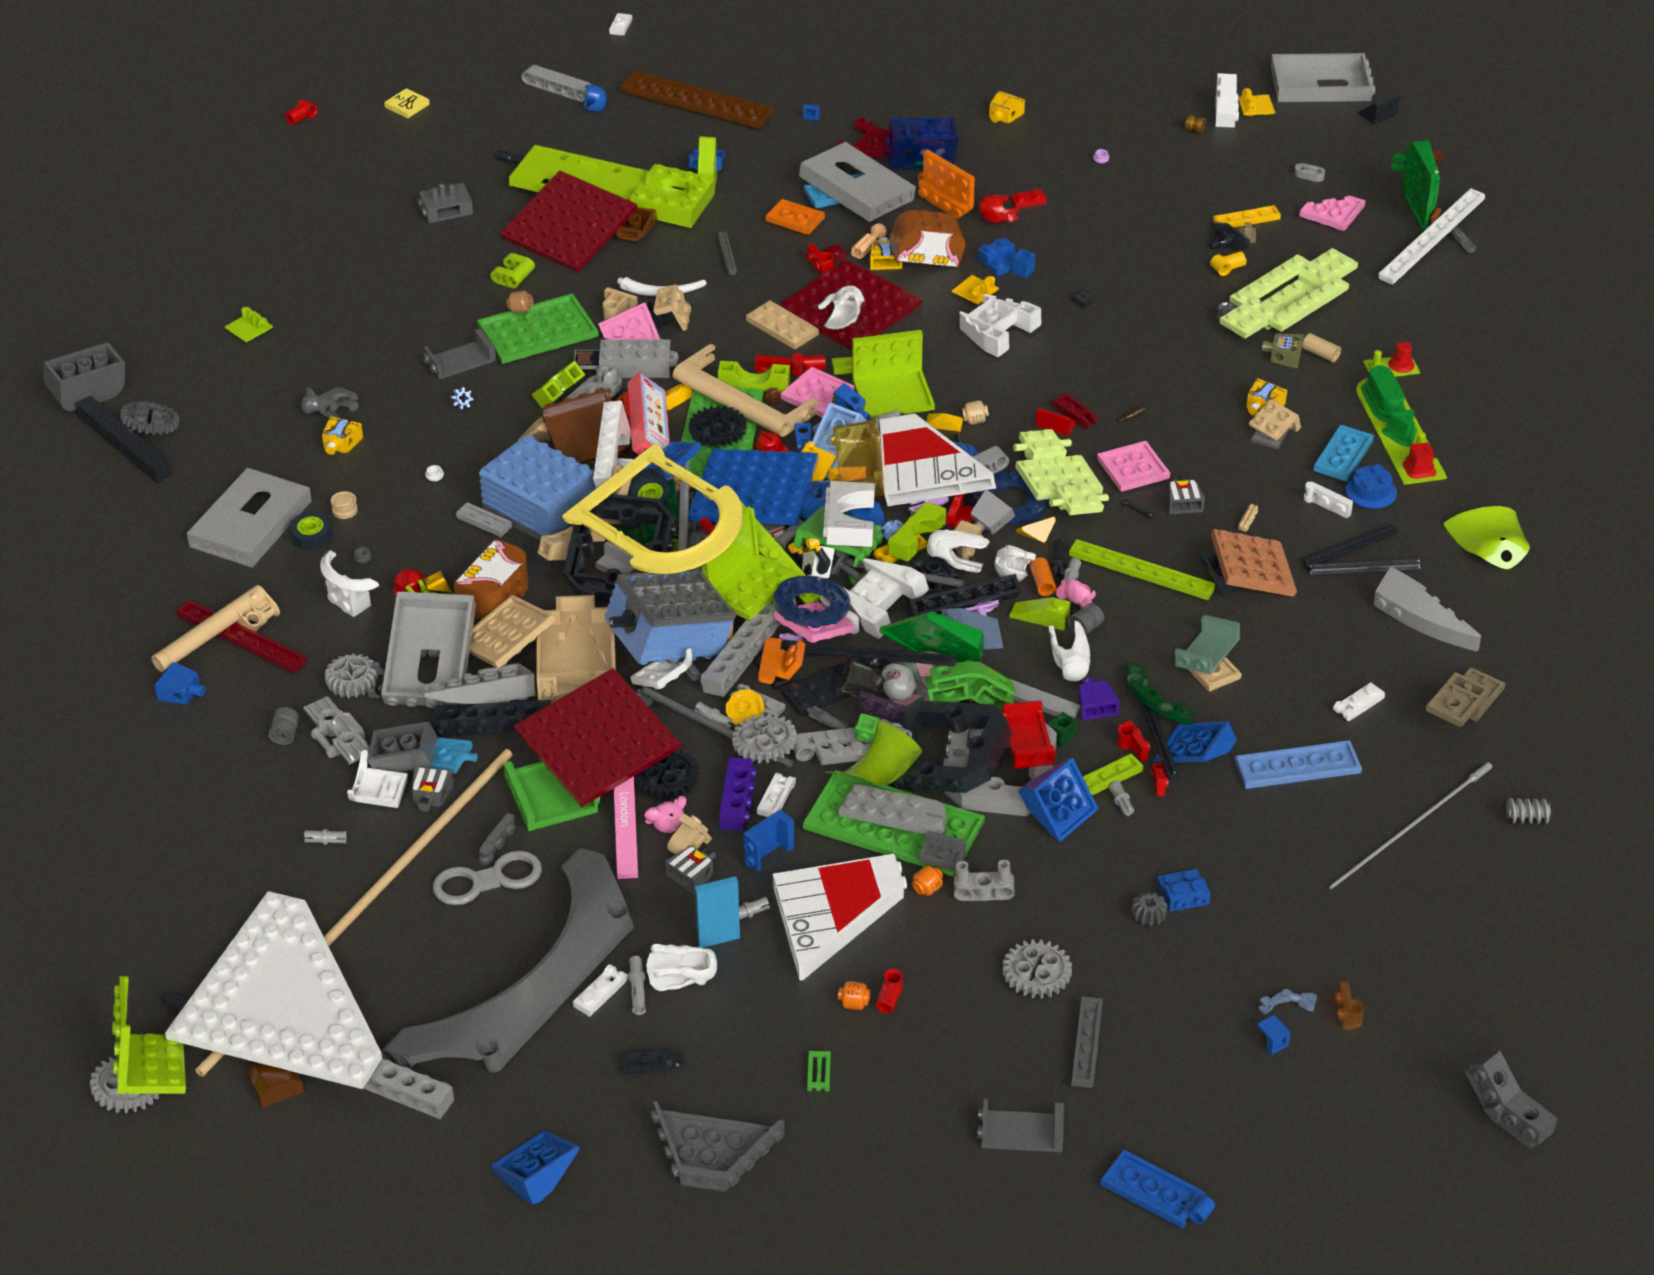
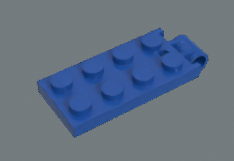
(679, 453)
(1157, 1190)

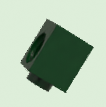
(1065, 727)

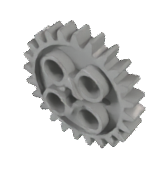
(764, 738)
(1025, 960)
(105, 1090)

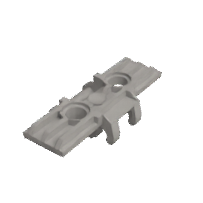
(348, 733)

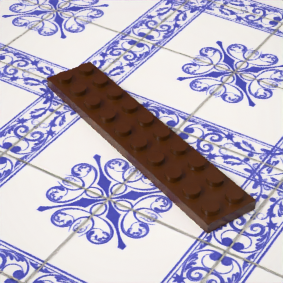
(697, 99)

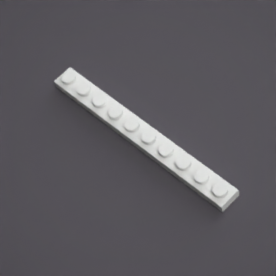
(1431, 236)

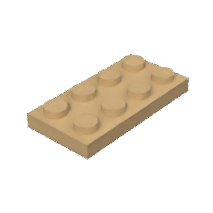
(782, 324)

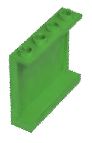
(814, 527)
(542, 797)

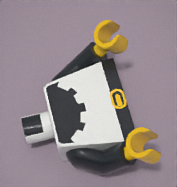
(815, 558)

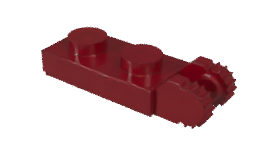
(1075, 410)

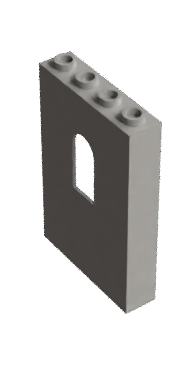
(1297, 77)
(868, 195)
(245, 536)
(427, 623)

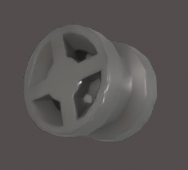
(1224, 308)

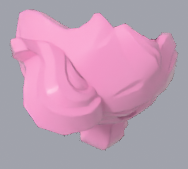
(1075, 592)
(661, 816)

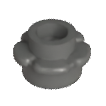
(362, 555)

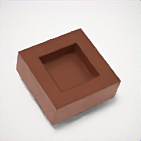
(1438, 156)

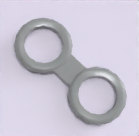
(487, 878)

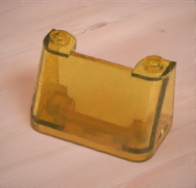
(859, 454)

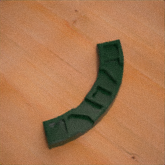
(1138, 684)

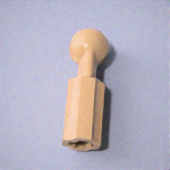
(864, 245)

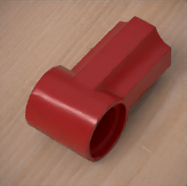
(303, 110)
(802, 363)
(890, 991)

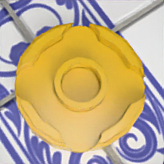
(744, 705)

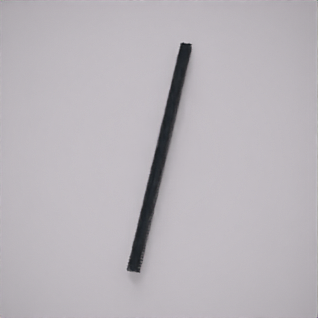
(875, 653)

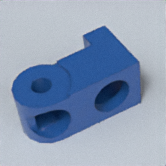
(802, 438)

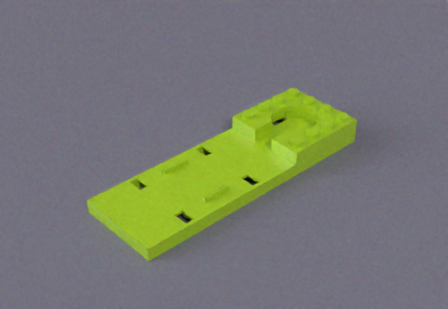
(645, 188)

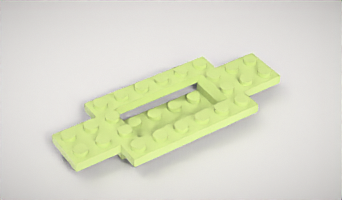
(1316, 285)

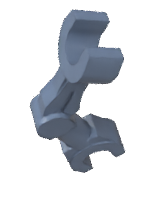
(1305, 1000)

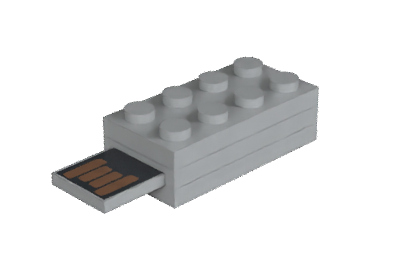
(630, 357)

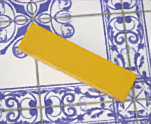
(1253, 216)

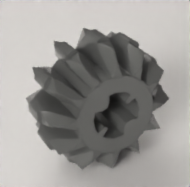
(1149, 909)

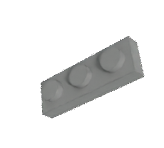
(483, 519)

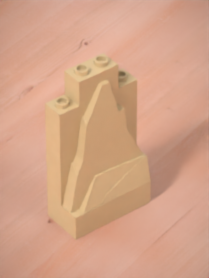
(573, 647)

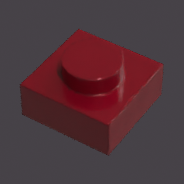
(837, 251)

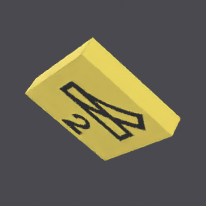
(407, 103)

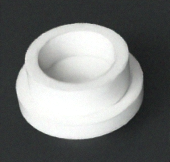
(434, 473)

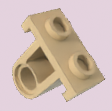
(617, 302)
(689, 834)

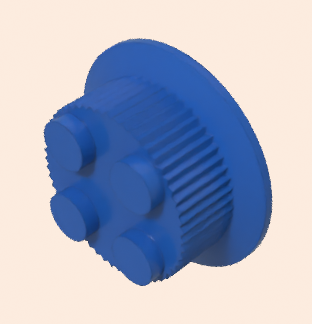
(1371, 487)

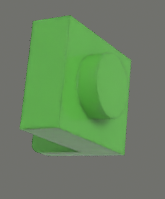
(866, 728)

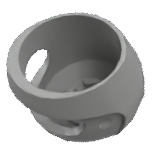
(898, 688)

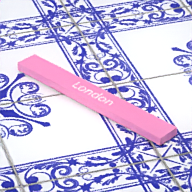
(626, 830)

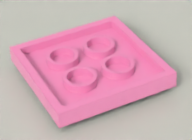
(813, 385)
(1133, 466)
(816, 634)

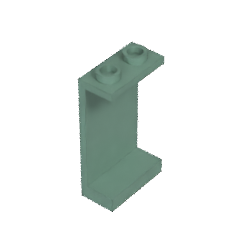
(1210, 646)

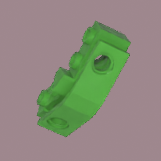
(970, 681)

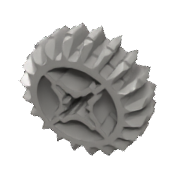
(350, 675)

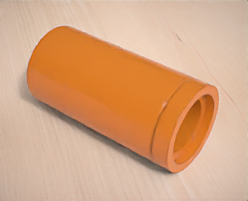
(1042, 576)

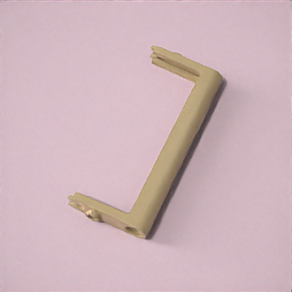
(691, 375)

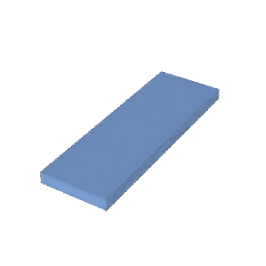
(1297, 764)

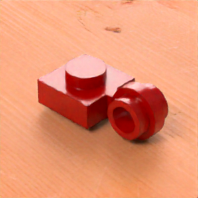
(1160, 780)

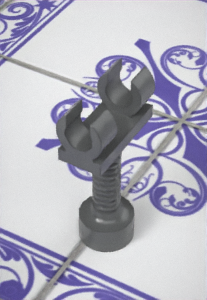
(840, 564)

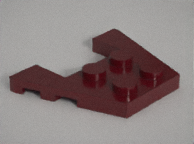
(873, 140)

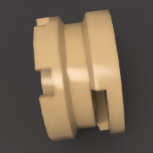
(344, 505)

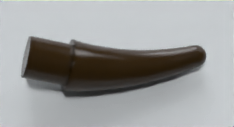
(1133, 413)

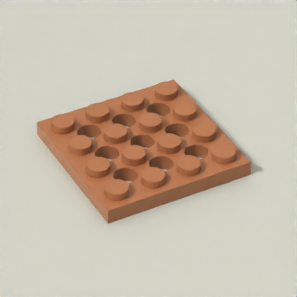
(1253, 562)

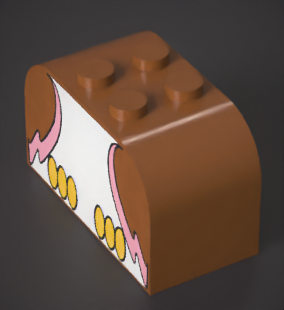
(927, 238)
(494, 577)

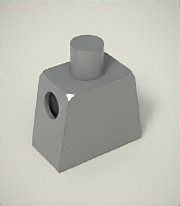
(991, 513)

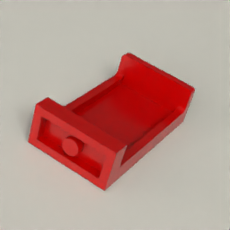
(1029, 736)

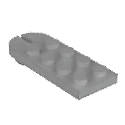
(603, 379)
(894, 810)

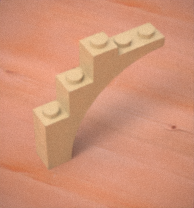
(556, 545)

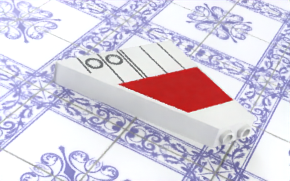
(925, 463)
(834, 904)

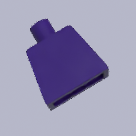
(1097, 699)

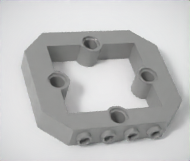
(994, 794)

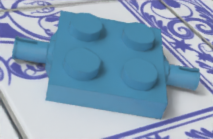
(451, 754)

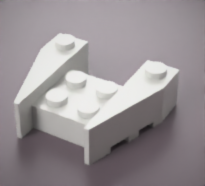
(990, 320)
(880, 589)

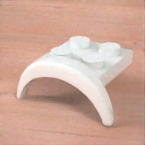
(659, 674)
(377, 785)

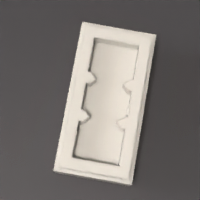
(620, 24)

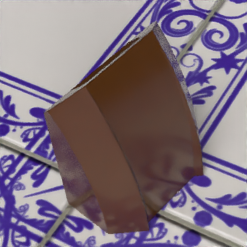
(637, 225)
(273, 1083)

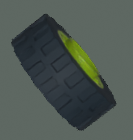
(649, 484)
(311, 531)

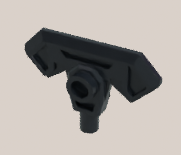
(1228, 235)

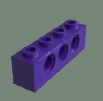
(737, 793)

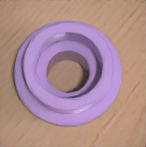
(1101, 156)

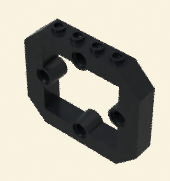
(616, 508)
(984, 749)

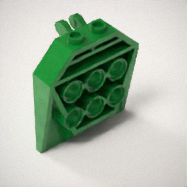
(1419, 179)
(937, 634)

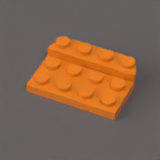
(946, 185)

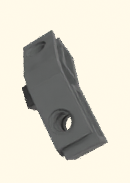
(1506, 1102)

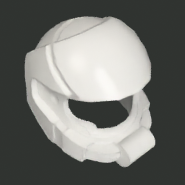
(1013, 561)

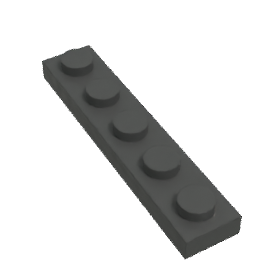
(1087, 1042)

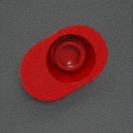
(769, 442)
(405, 578)

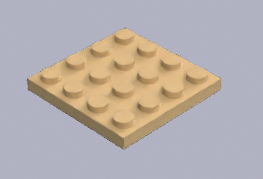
(508, 630)

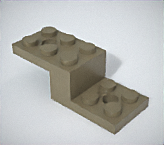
(1465, 697)

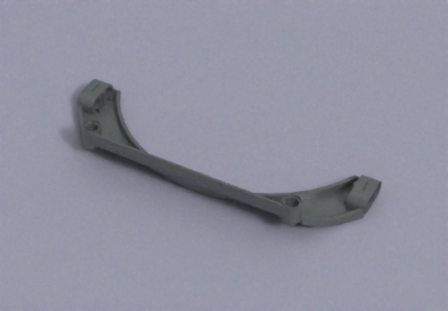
(510, 1019)

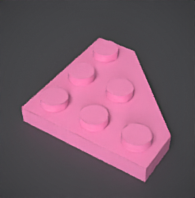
(1332, 212)
(631, 325)

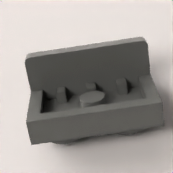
(942, 851)

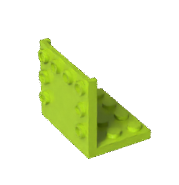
(890, 373)
(743, 575)
(144, 1061)

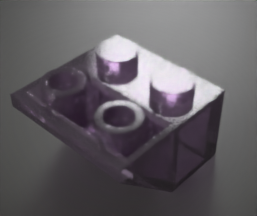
(879, 706)

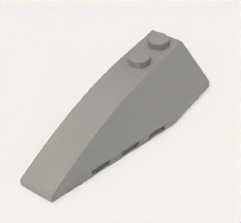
(1414, 607)
(488, 686)

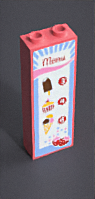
(647, 414)

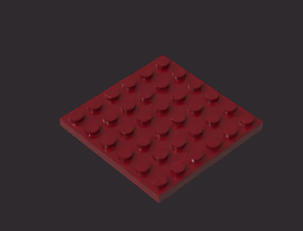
(568, 221)
(882, 306)
(597, 737)

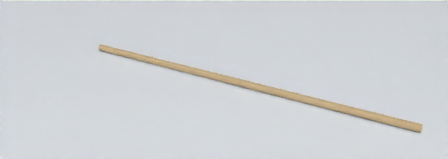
(396, 868)

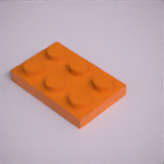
(795, 216)

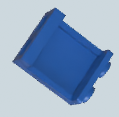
(766, 836)

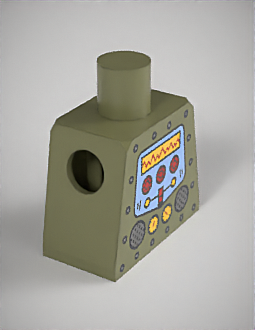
(1285, 349)

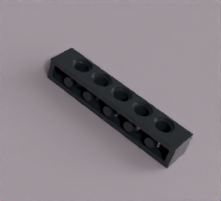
(966, 596)
(483, 717)

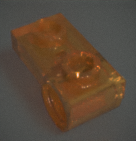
(1350, 1011)

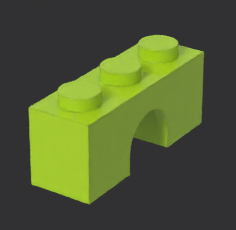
(557, 384)

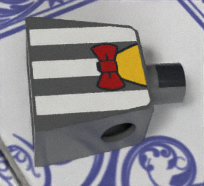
(1185, 496)
(431, 787)
(690, 867)

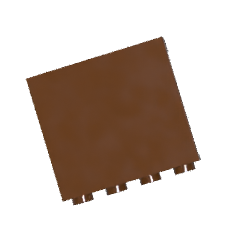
(576, 425)

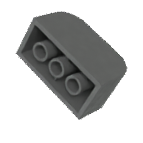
(85, 373)

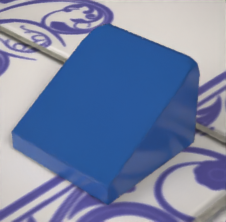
(811, 112)

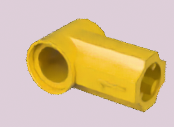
(1225, 264)

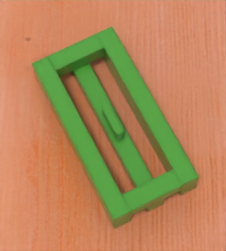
(818, 1084)

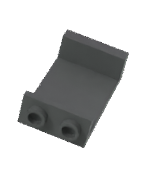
(462, 357)
(1021, 1129)

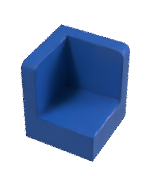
(1023, 263)
(1276, 1034)

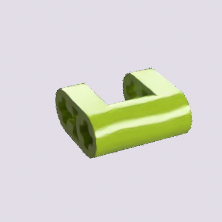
(517, 270)

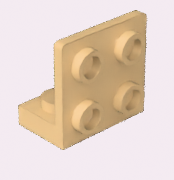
(673, 300)
(1275, 420)

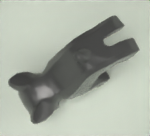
(329, 401)

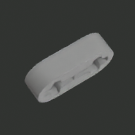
(1309, 172)

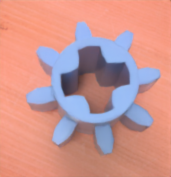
(457, 401)
(891, 528)

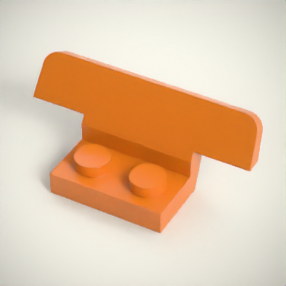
(778, 661)

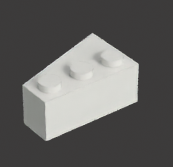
(1226, 101)

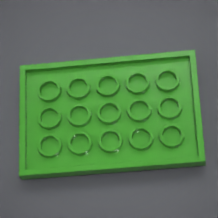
(542, 329)

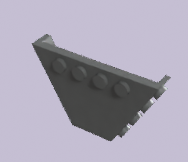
(710, 1149)

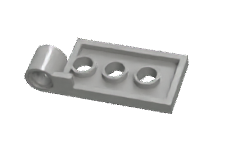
(813, 742)

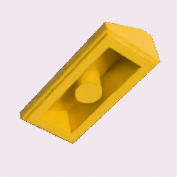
(677, 395)

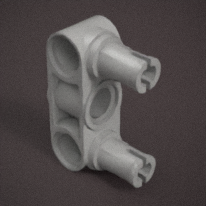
(983, 885)

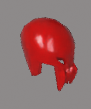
(992, 209)

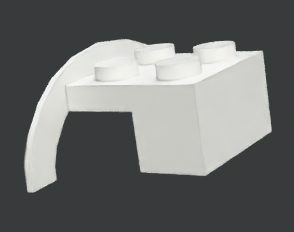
(346, 593)

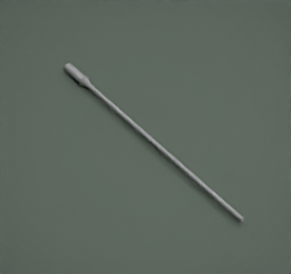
(1473, 777)

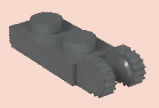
(496, 839)

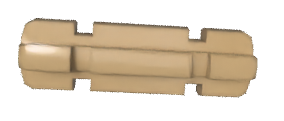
(1248, 517)

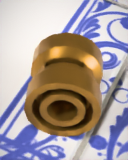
(1196, 124)

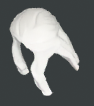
(846, 307)
(943, 541)
(1072, 661)
(679, 966)

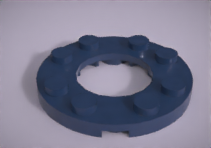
(1030, 510)
(794, 586)

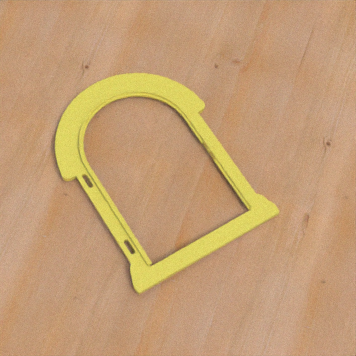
(660, 562)

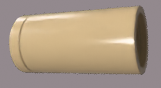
(1321, 347)

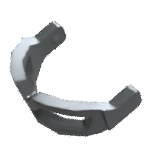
(379, 670)

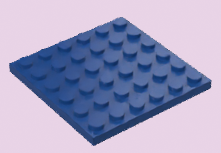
(764, 480)

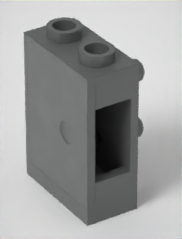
(445, 202)

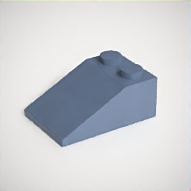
(987, 624)

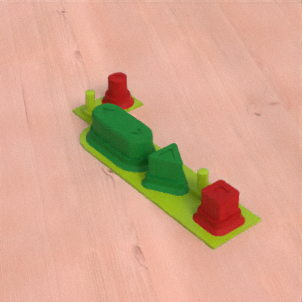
(1394, 418)

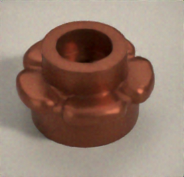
(773, 395)

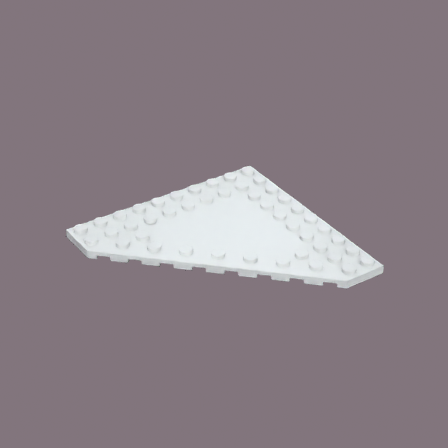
(281, 1000)

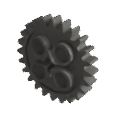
(162, 420)

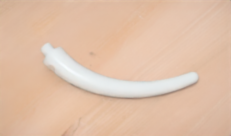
(649, 290)

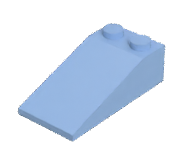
(834, 416)

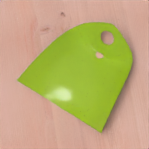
(1481, 532)
(887, 757)

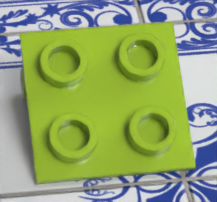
(249, 325)

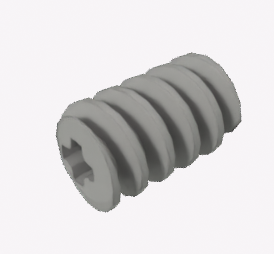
(1528, 810)

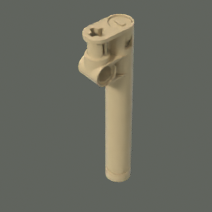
(252, 605)

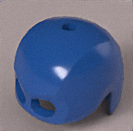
(595, 97)

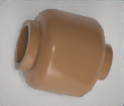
(520, 302)

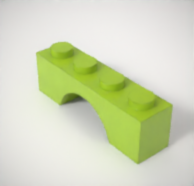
(776, 377)
(926, 519)

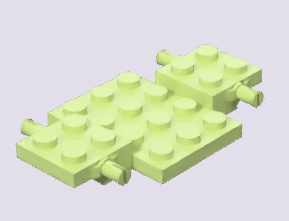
(1053, 476)

